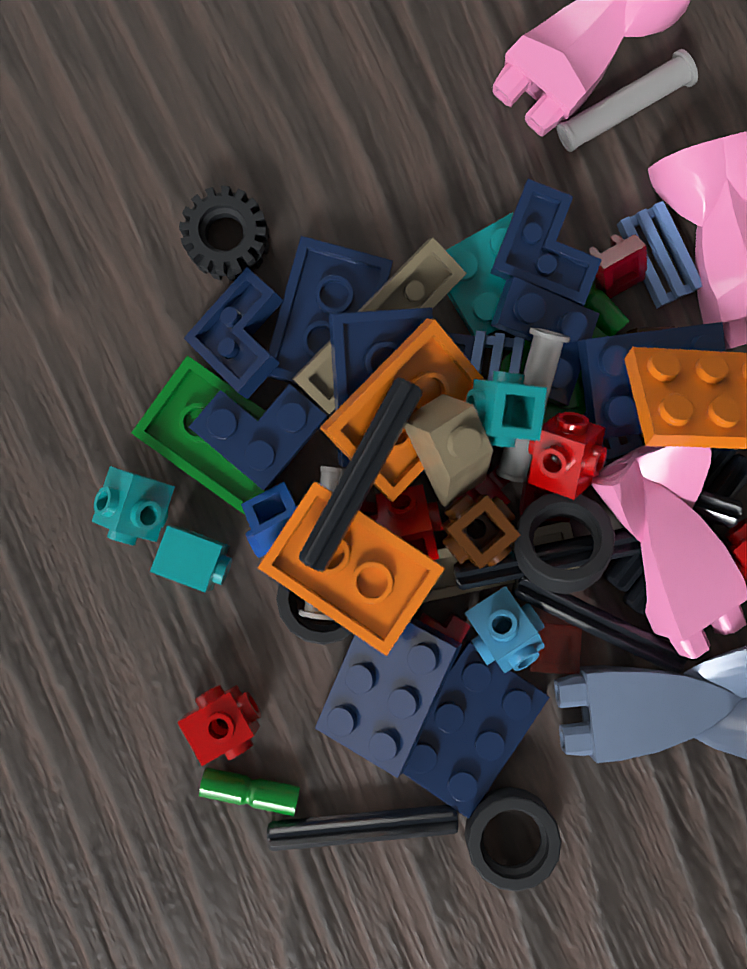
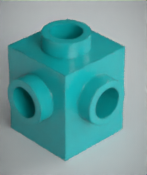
(508, 408)
(132, 506)

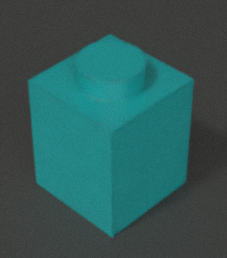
(191, 559)

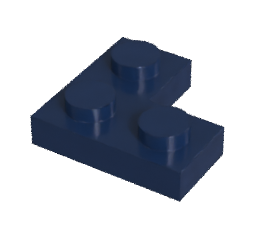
(532, 249)
(530, 306)
(227, 331)
(262, 446)

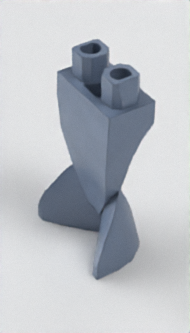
(650, 710)

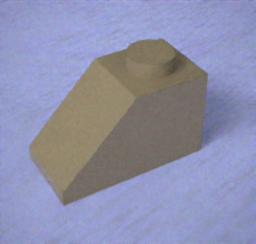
(450, 446)

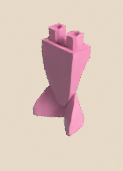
(572, 50)
(710, 190)
(684, 562)

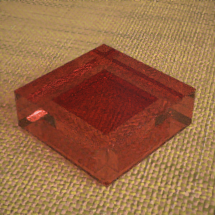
(561, 649)

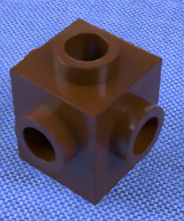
(497, 532)

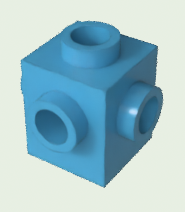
(506, 631)

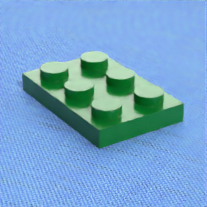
(168, 432)

